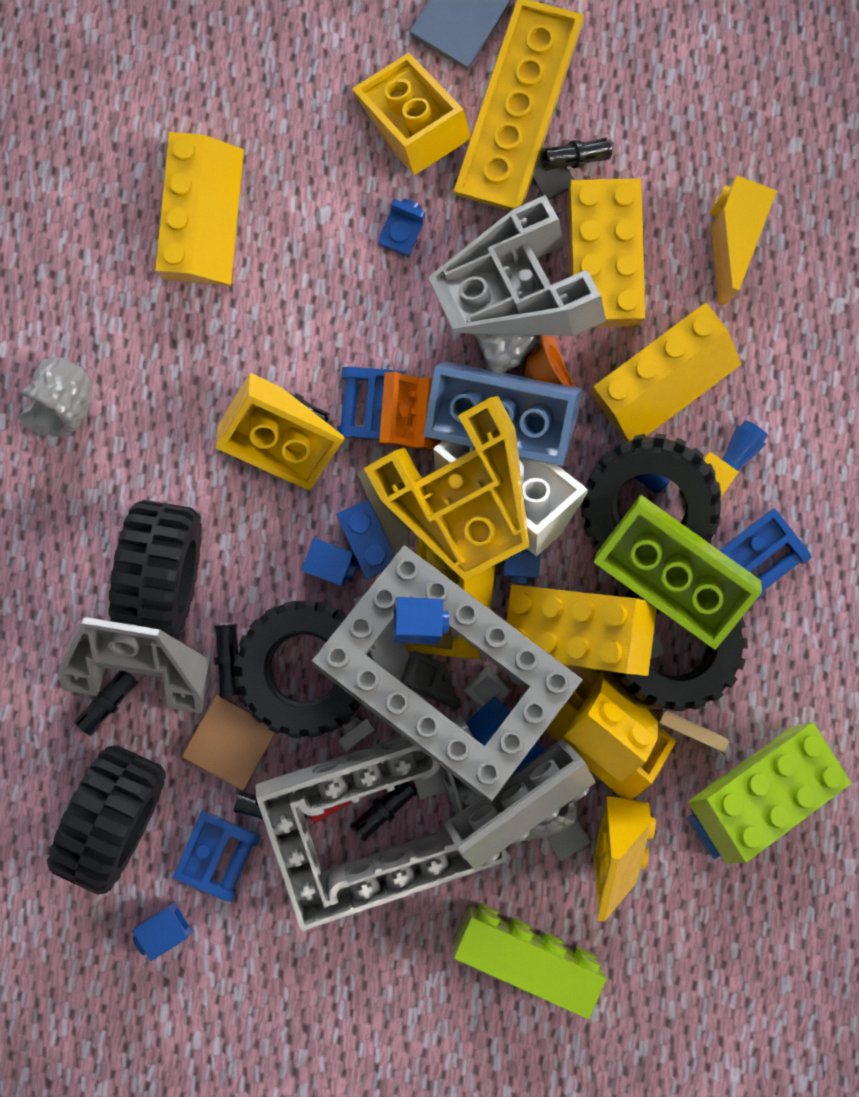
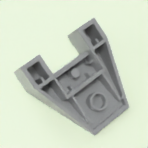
(502, 287)
(139, 650)

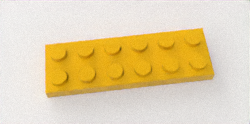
(519, 105)

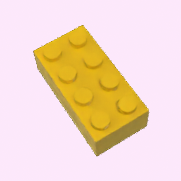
(608, 242)
(586, 627)

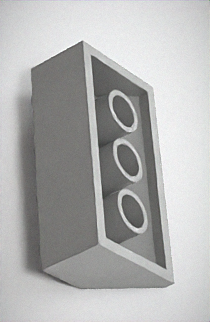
(524, 801)

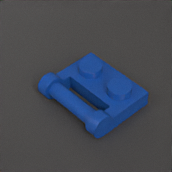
(375, 380)
(763, 540)
(205, 851)

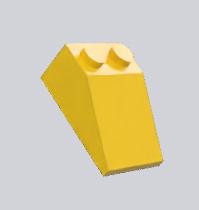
(413, 113)
(735, 231)
(277, 433)
(614, 727)
(620, 851)

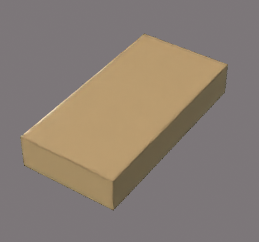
(693, 730)

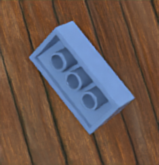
(538, 409)

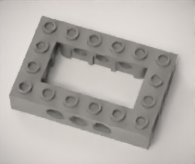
(477, 766)
(373, 879)

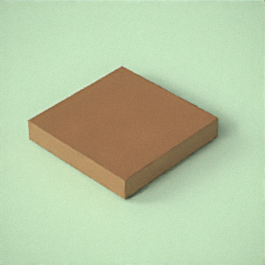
(229, 742)

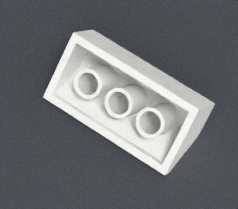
(548, 493)

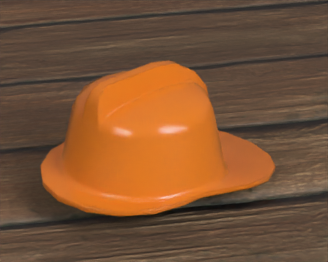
(547, 363)

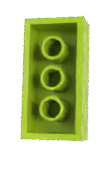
(678, 572)
(769, 793)
(529, 960)

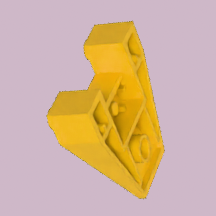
(469, 507)

